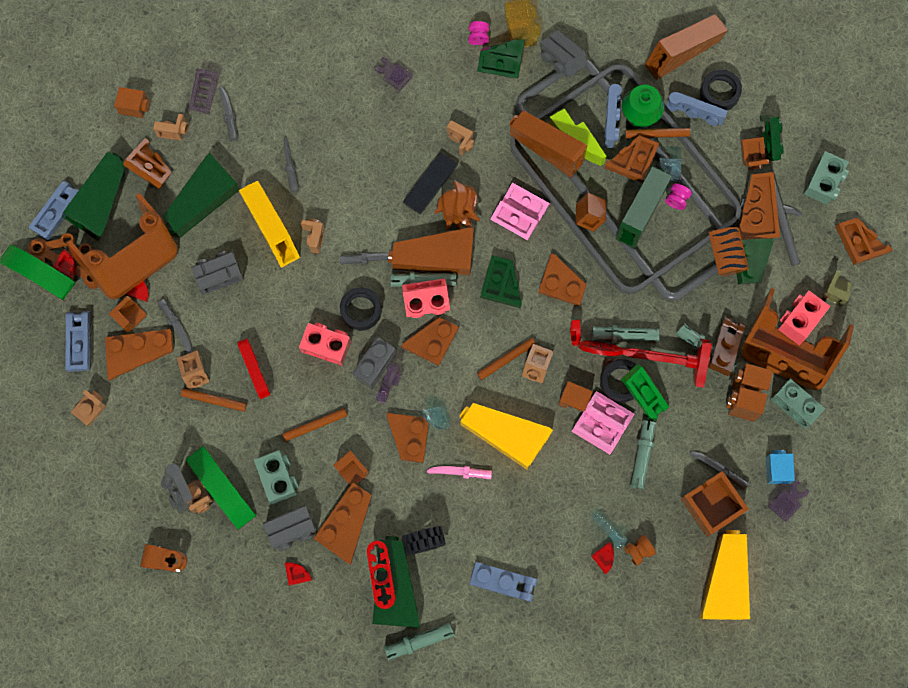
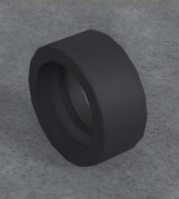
(728, 77)
(360, 292)
(604, 380)

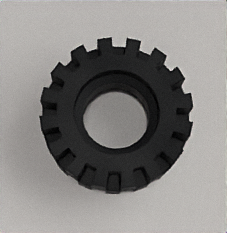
(423, 540)

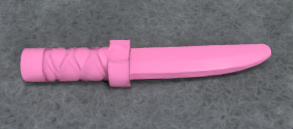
(465, 471)

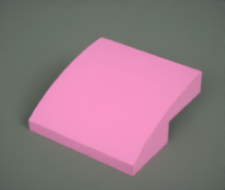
(514, 219)
(608, 414)

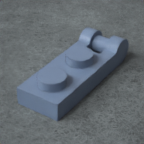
(696, 108)
(612, 116)
(50, 215)
(77, 342)
(502, 581)

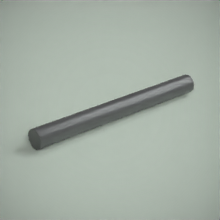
(786, 233)

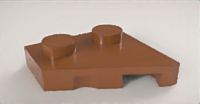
(860, 241)
(561, 282)
(432, 341)

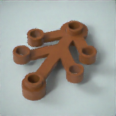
(46, 253)

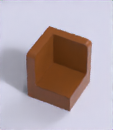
(590, 212)
(127, 314)
(575, 397)
(351, 468)

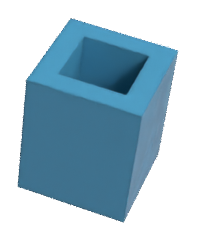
(780, 467)

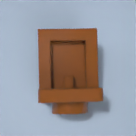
(753, 152)

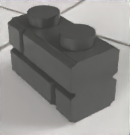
(563, 54)
(217, 272)
(374, 363)
(289, 528)

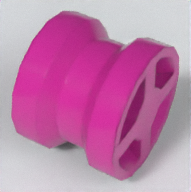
(478, 33)
(678, 196)

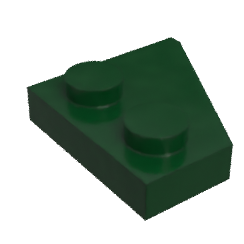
(502, 58)
(773, 128)
(757, 256)
(501, 283)

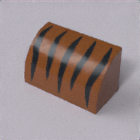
(728, 251)

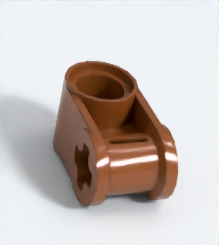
(159, 558)

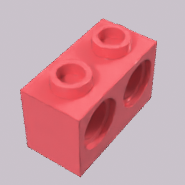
(425, 292)
(806, 319)
(323, 348)

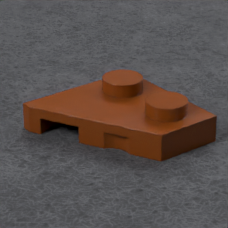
(634, 159)
(148, 165)
(409, 435)

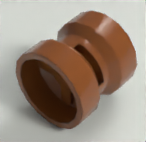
(640, 550)

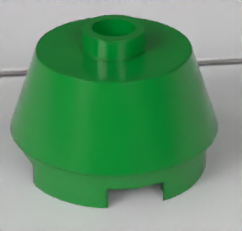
(643, 105)

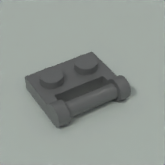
(174, 482)

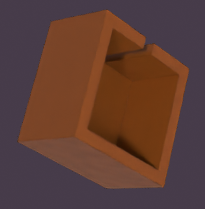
(746, 399)
(715, 504)

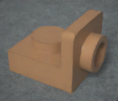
(171, 131)
(459, 133)
(315, 238)
(537, 363)
(192, 370)
(89, 407)
(200, 496)

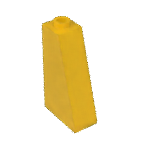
(269, 223)
(509, 434)
(728, 581)

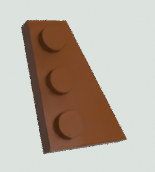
(760, 210)
(134, 350)
(344, 525)

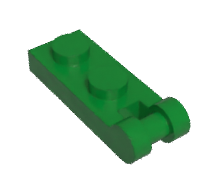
(645, 392)

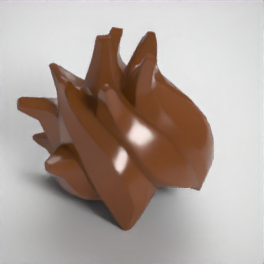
(458, 206)

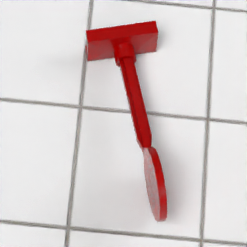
(698, 362)

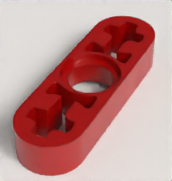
(253, 369)
(372, 558)

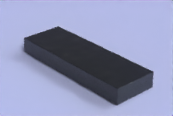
(430, 183)

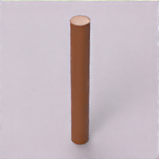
(655, 133)
(506, 359)
(212, 399)
(314, 424)

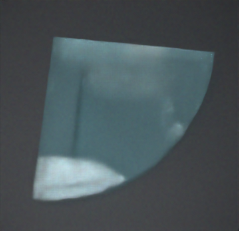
(672, 166)
(436, 417)

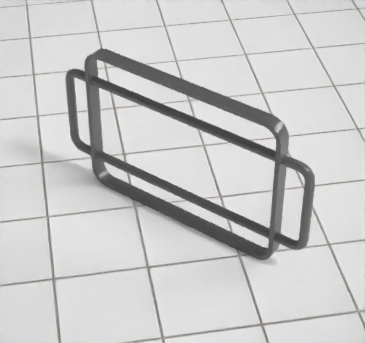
(599, 78)

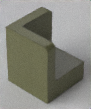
(837, 290)

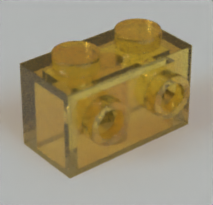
(521, 22)

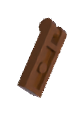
(726, 346)

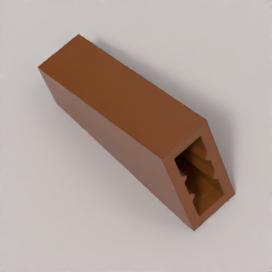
(684, 45)
(549, 142)
(435, 253)

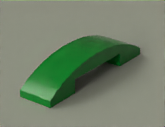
(37, 271)
(220, 488)

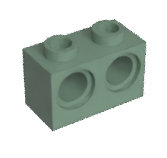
(824, 177)
(798, 404)
(272, 479)

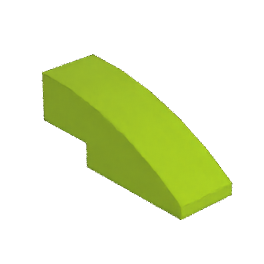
(563, 122)

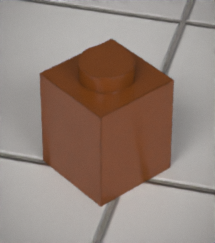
(131, 102)

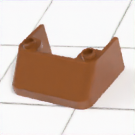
(133, 263)
(776, 352)

